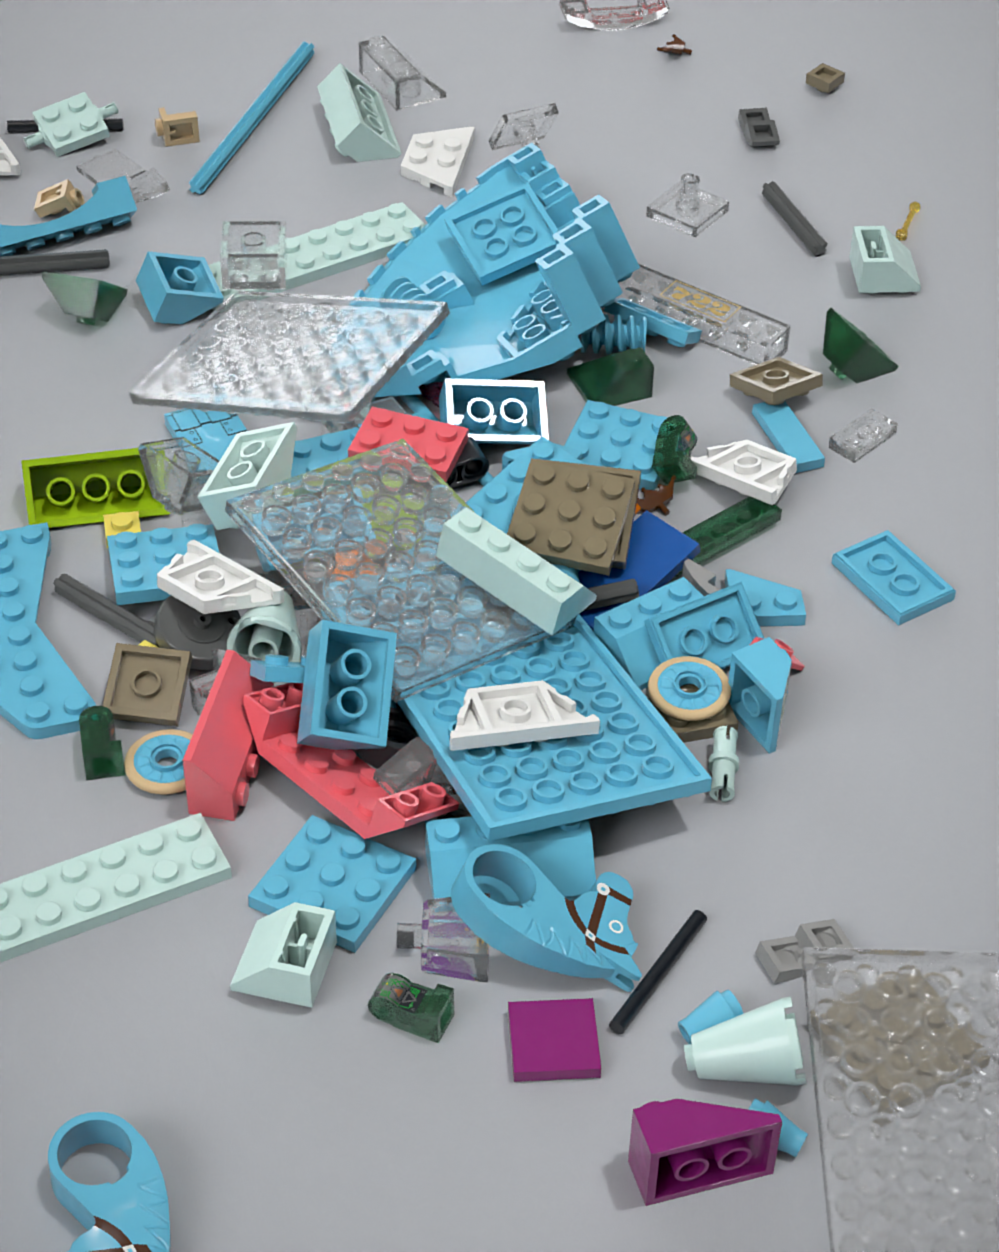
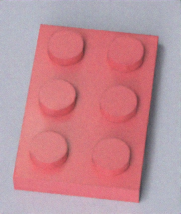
(433, 440)

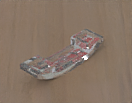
(613, 17)

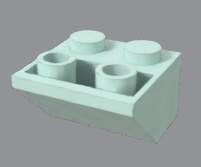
(881, 262)
(288, 954)

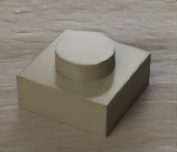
(825, 78)

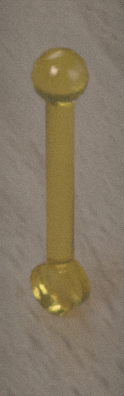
(901, 234)

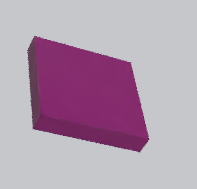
(554, 1040)

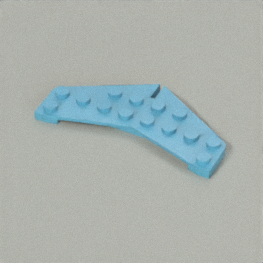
(35, 683)

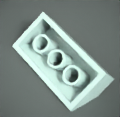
(357, 117)
(511, 572)

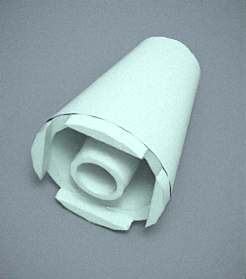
(267, 631)
(750, 1048)

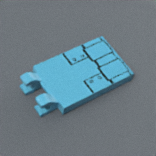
(208, 430)

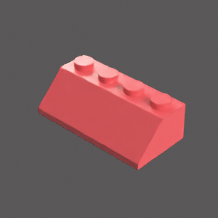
(222, 746)

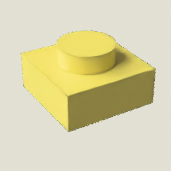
(121, 522)

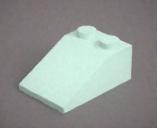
(248, 464)

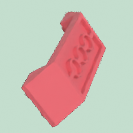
(335, 777)

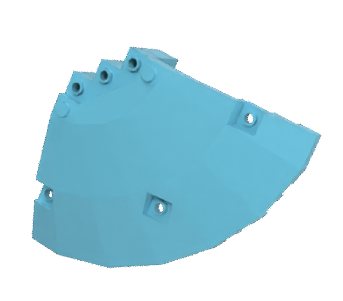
(525, 315)

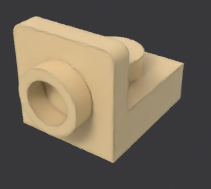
(177, 128)
(57, 197)

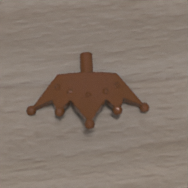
(675, 46)
(657, 499)

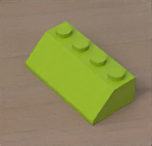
(86, 487)

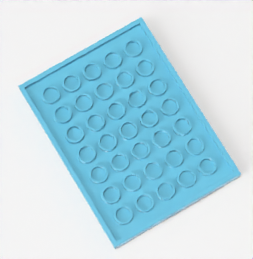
(566, 779)

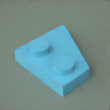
(770, 601)

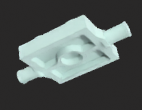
(70, 124)

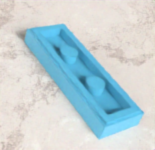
(788, 435)

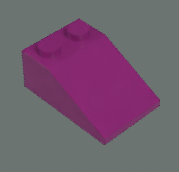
(698, 1147)

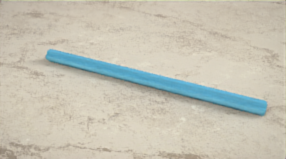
(251, 118)

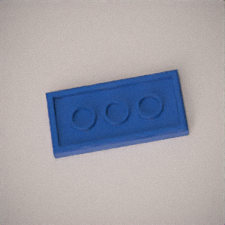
(653, 560)

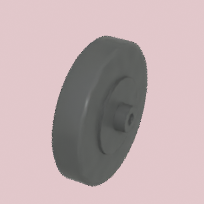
(186, 629)

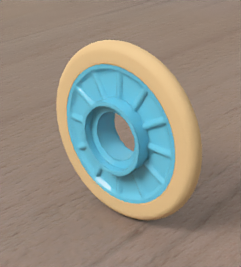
(670, 699)
(144, 754)

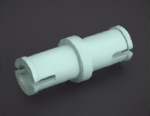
(723, 763)

